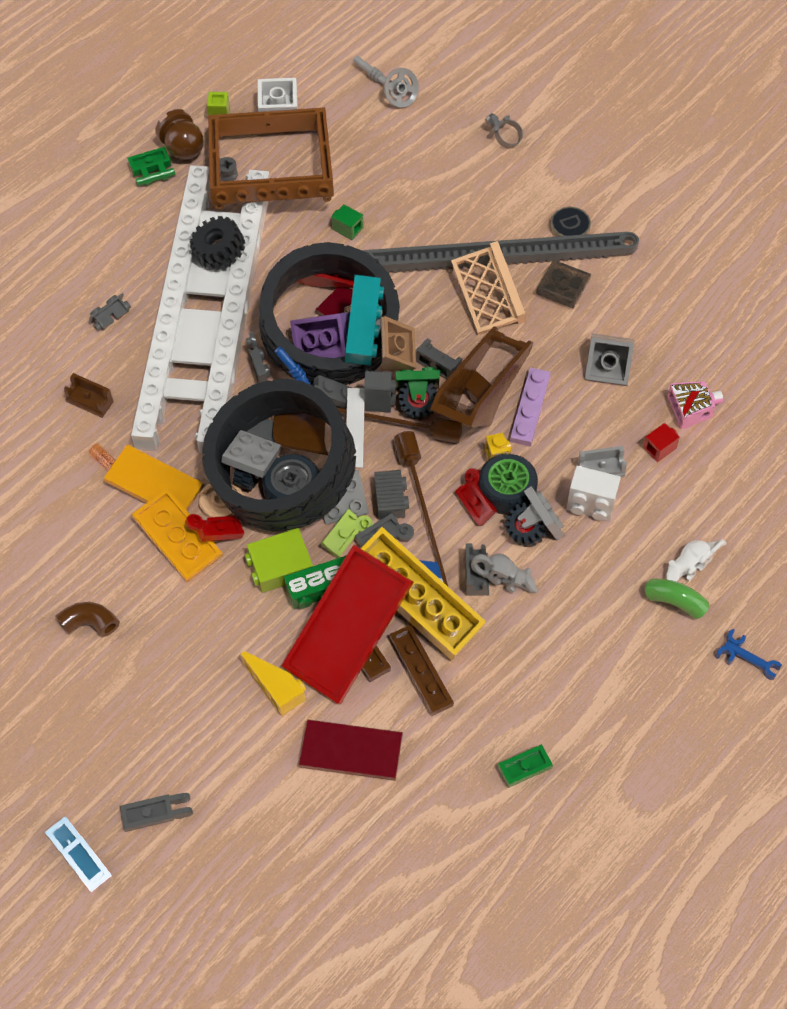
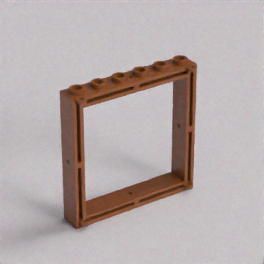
(270, 188)

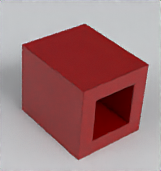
(661, 442)

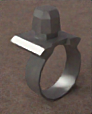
(492, 121)

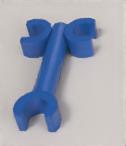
(733, 648)

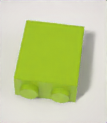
(276, 558)

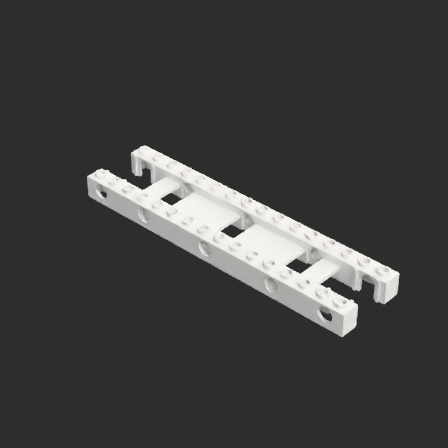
(194, 334)

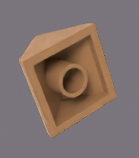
(397, 345)

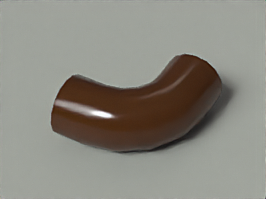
(88, 614)

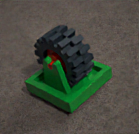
(417, 391)

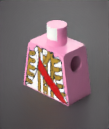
(693, 402)

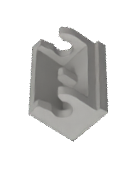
(605, 460)

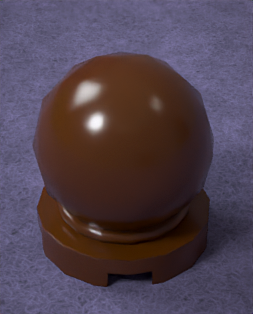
(180, 135)

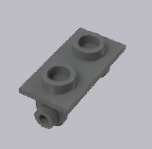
(101, 316)

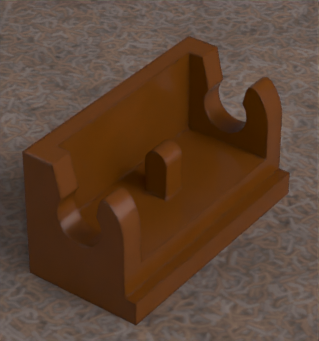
(88, 395)

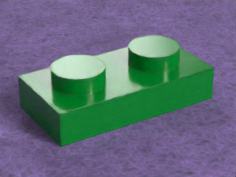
(525, 765)

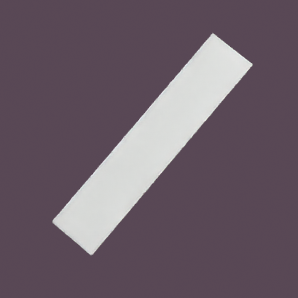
(355, 420)

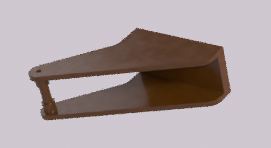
(450, 393)

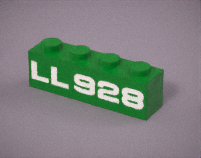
(311, 583)

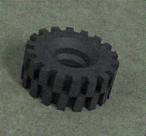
(225, 250)

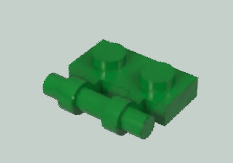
(148, 162)

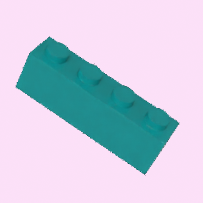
(363, 320)

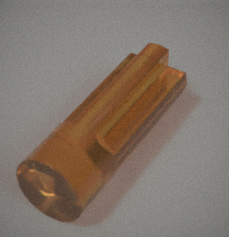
(102, 456)

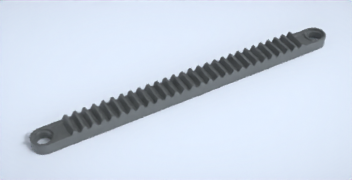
(513, 251)

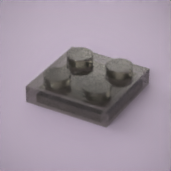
(563, 284)

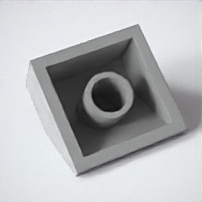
(609, 359)

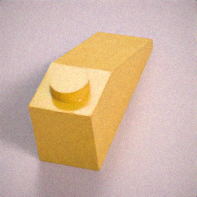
(276, 683)

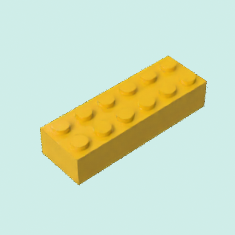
(429, 602)

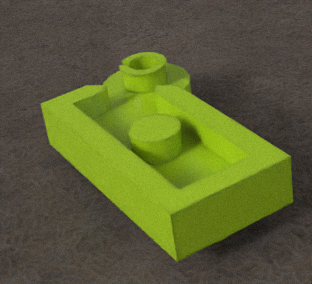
(344, 532)

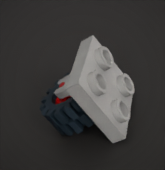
(250, 458)
(531, 521)

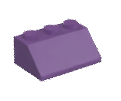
(322, 334)

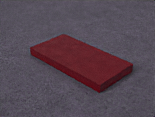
(351, 750)

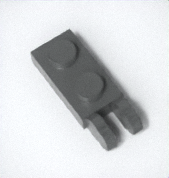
(154, 811)

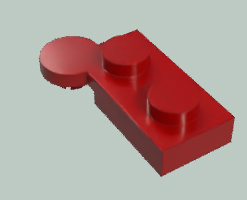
(473, 498)
(215, 527)

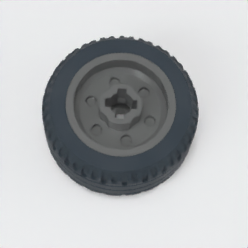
(288, 475)

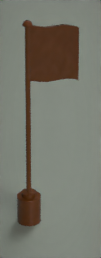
(308, 432)

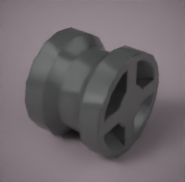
(228, 169)

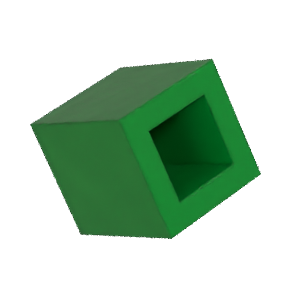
(347, 222)

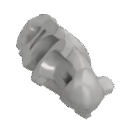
(502, 569)

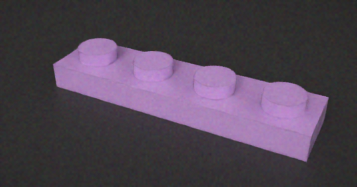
(530, 407)

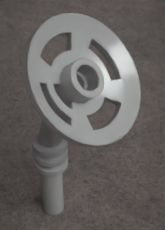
(396, 85)

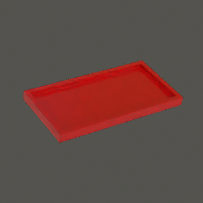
(347, 624)

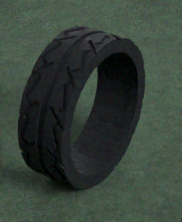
(316, 260)
(249, 409)

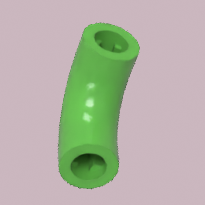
(678, 595)

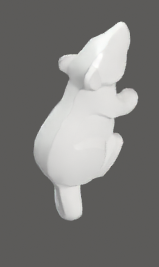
(694, 556)

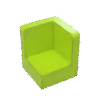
(218, 103)

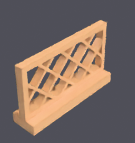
(503, 278)

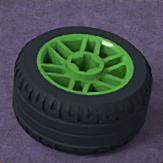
(506, 479)

